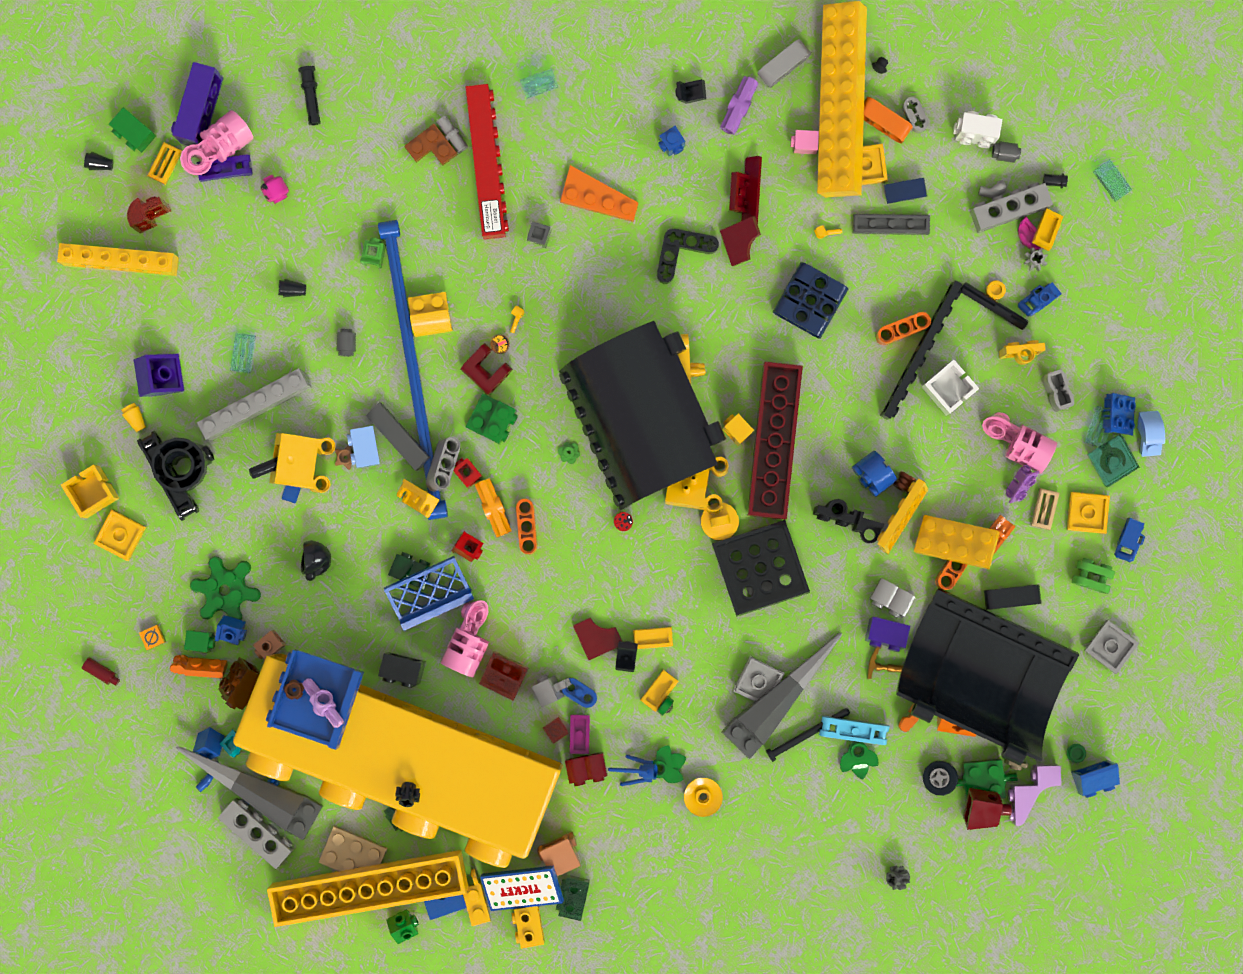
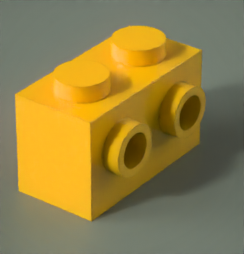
(529, 926)

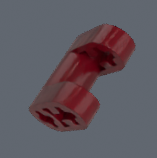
(479, 375)

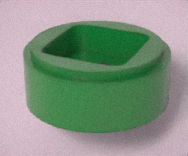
(666, 706)

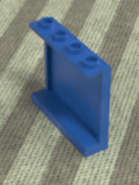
(297, 714)

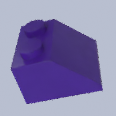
(158, 375)

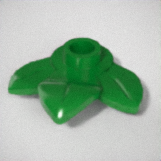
(858, 762)
(671, 764)

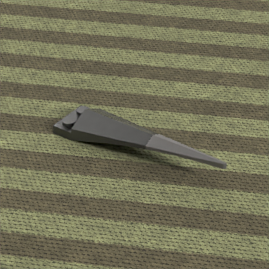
(758, 721)
(282, 806)

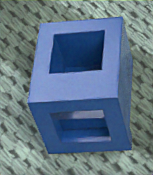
(231, 630)

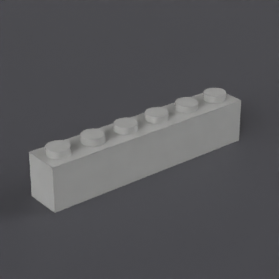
(254, 405)

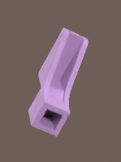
(1024, 795)

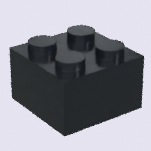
(401, 669)

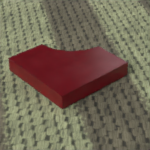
(739, 238)
(596, 639)

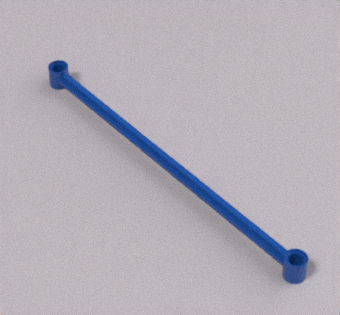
(389, 231)

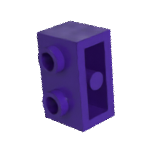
(887, 633)

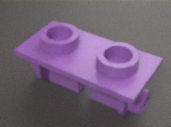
(1026, 479)

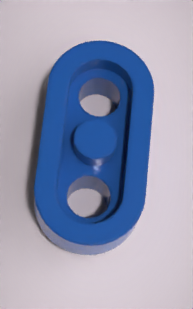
(578, 693)

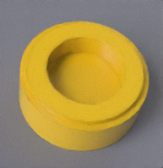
(995, 290)

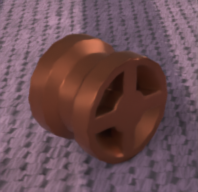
(904, 482)

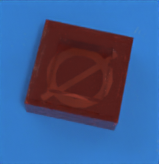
(556, 730)

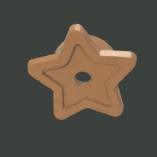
(340, 457)

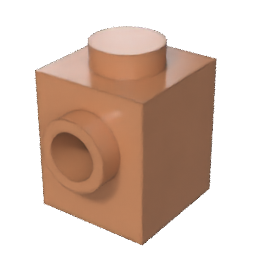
(269, 645)

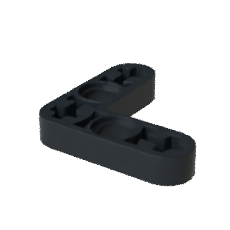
(675, 246)

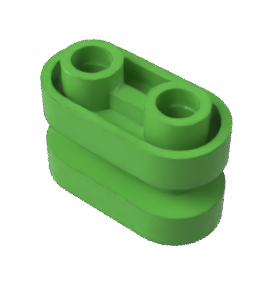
(1087, 566)

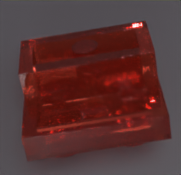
(142, 215)
(503, 675)

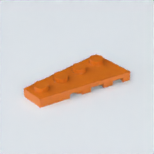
(595, 196)

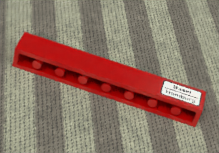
(486, 162)

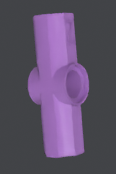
(739, 105)

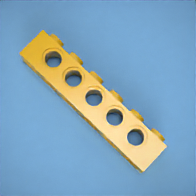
(118, 259)

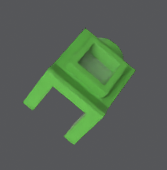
(373, 252)

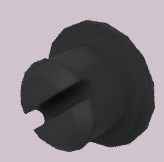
(880, 65)

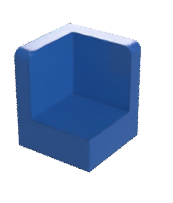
(208, 743)

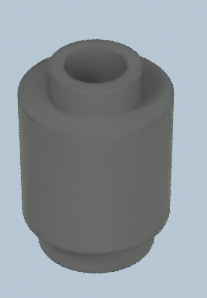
(1006, 151)
(346, 342)

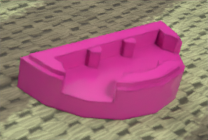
(1026, 233)

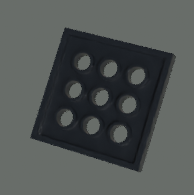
(748, 562)

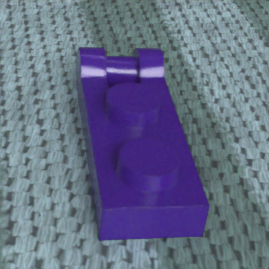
(227, 169)

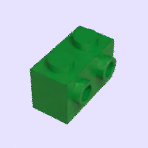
(130, 128)

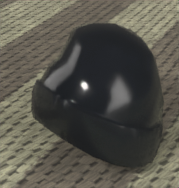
(315, 559)

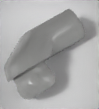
(994, 191)

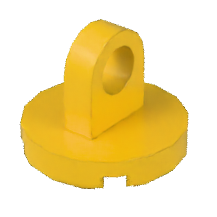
(720, 525)

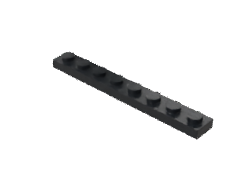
(918, 358)

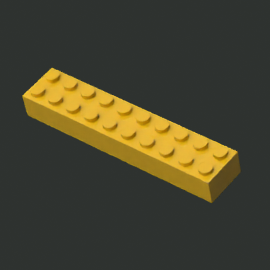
(842, 99)
(368, 888)

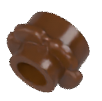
(289, 692)

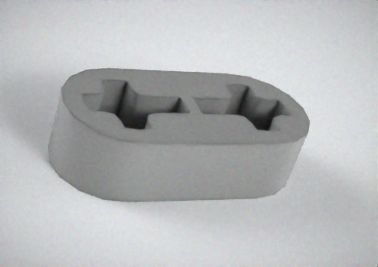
(919, 113)

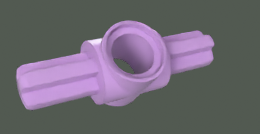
(328, 709)

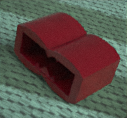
(586, 768)

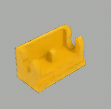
(417, 498)

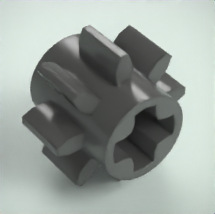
(898, 877)

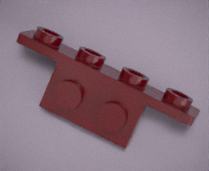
(746, 189)

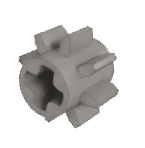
(1034, 264)

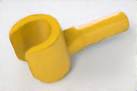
(821, 232)
(518, 312)

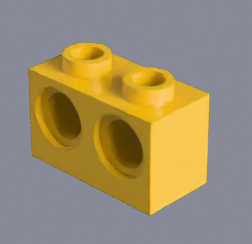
(737, 428)

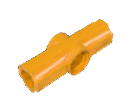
(493, 507)

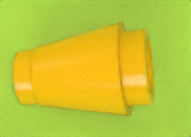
(134, 417)

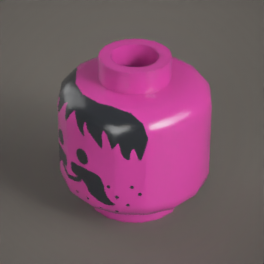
(274, 189)

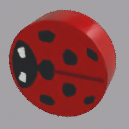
(623, 521)

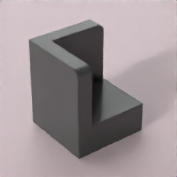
(539, 234)

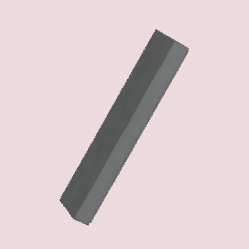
(891, 224)
(398, 436)

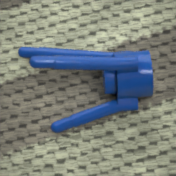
(647, 771)

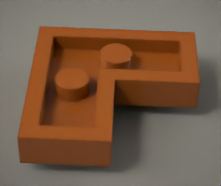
(429, 141)

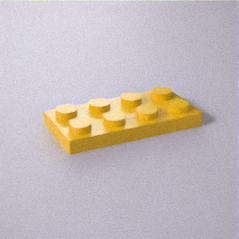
(899, 521)
(956, 541)

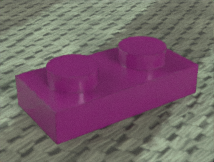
(579, 734)

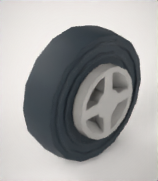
(933, 779)

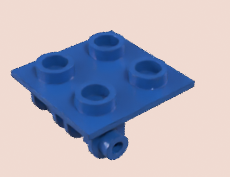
(1121, 414)

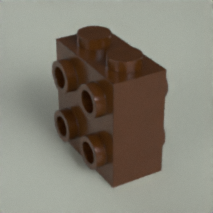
(239, 684)

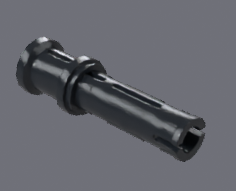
(309, 87)

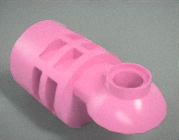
(217, 143)
(1025, 444)
(465, 647)

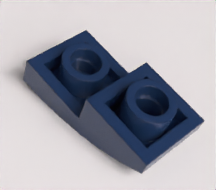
(905, 190)

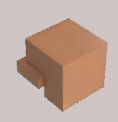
(560, 853)

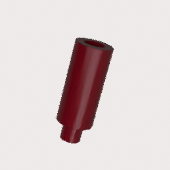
(100, 672)

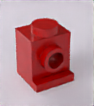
(468, 480)
(467, 540)

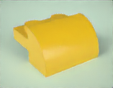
(430, 314)

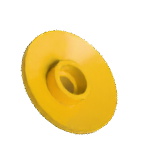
(703, 807)

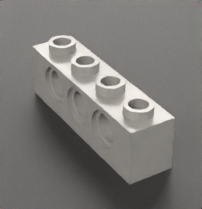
(984, 221)
(230, 818)

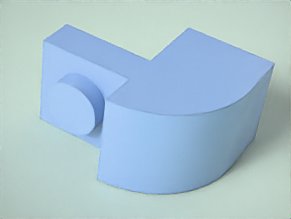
(1152, 433)

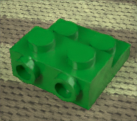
(492, 419)

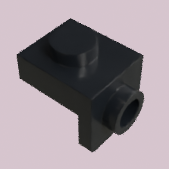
(691, 91)
(626, 656)

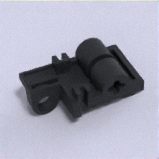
(844, 519)

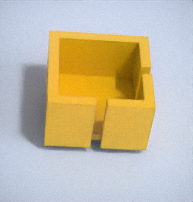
(90, 494)

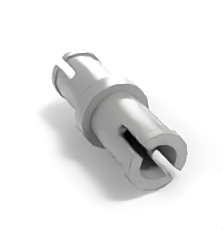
(452, 134)

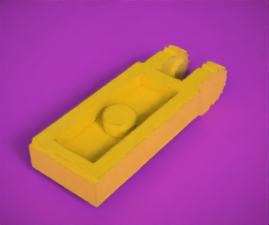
(476, 902)

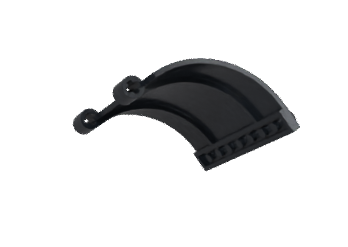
(640, 413)
(984, 675)

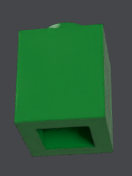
(199, 641)

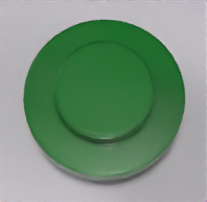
(1076, 753)

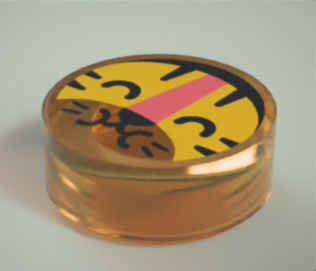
(500, 344)

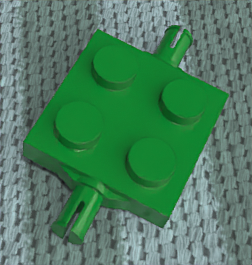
(986, 776)

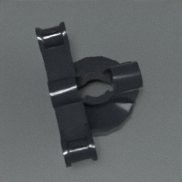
(165, 455)

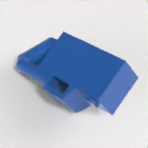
(1039, 300)
(1129, 539)

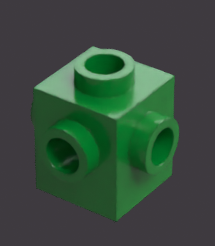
(402, 926)

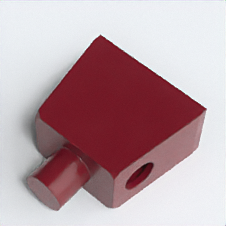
(984, 809)

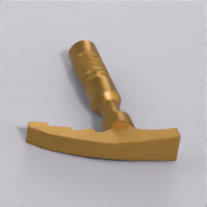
(872, 665)

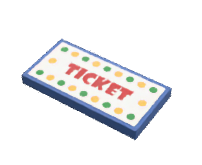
(522, 888)

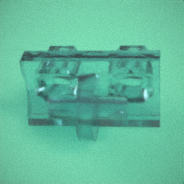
(539, 83)

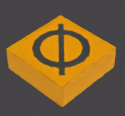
(152, 637)

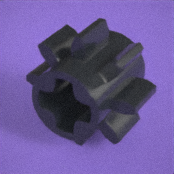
(407, 794)

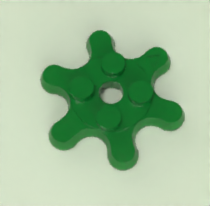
(221, 576)

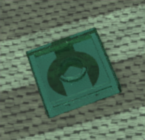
(1113, 460)

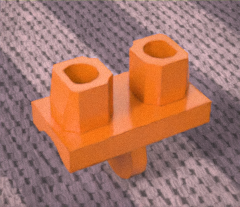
(1004, 528)

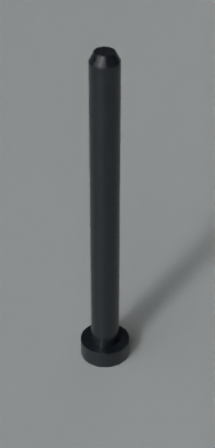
(803, 736)

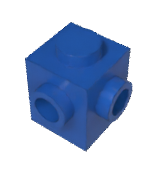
(671, 141)

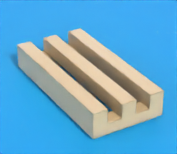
(1037, 508)

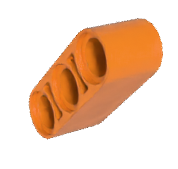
(886, 120)
(909, 322)
(532, 534)
(950, 573)

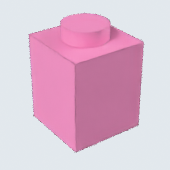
(805, 142)

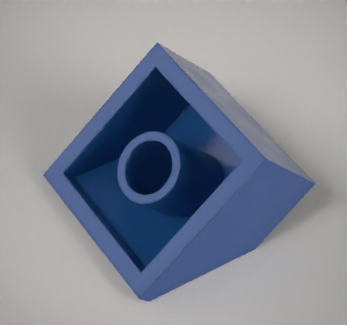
(1096, 778)

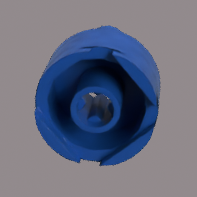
(874, 473)

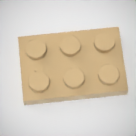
(350, 851)

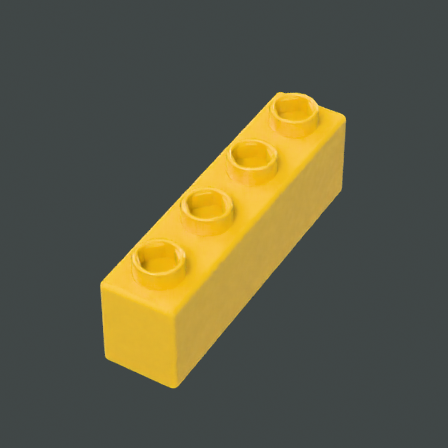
(464, 775)

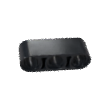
(1012, 597)

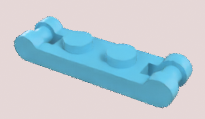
(854, 730)

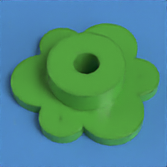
(570, 458)

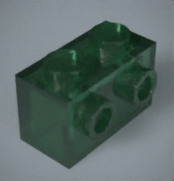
(574, 897)

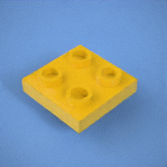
(1016, 351)

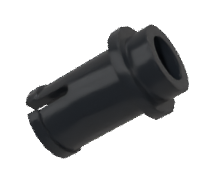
(1055, 180)

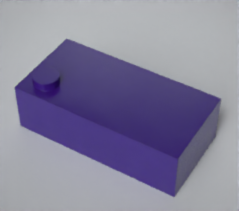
(197, 104)

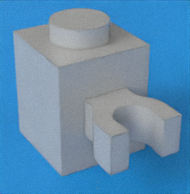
(549, 689)

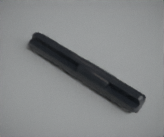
(994, 306)

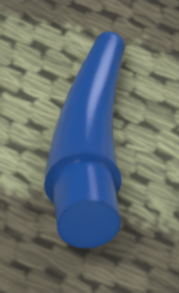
(204, 782)

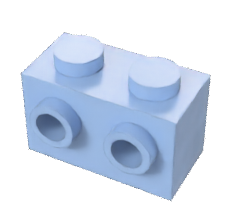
(364, 447)

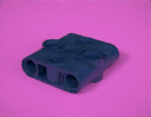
(804, 281)

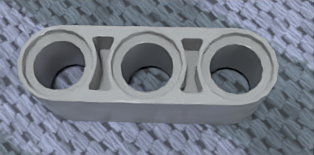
(784, 63)
(436, 469)

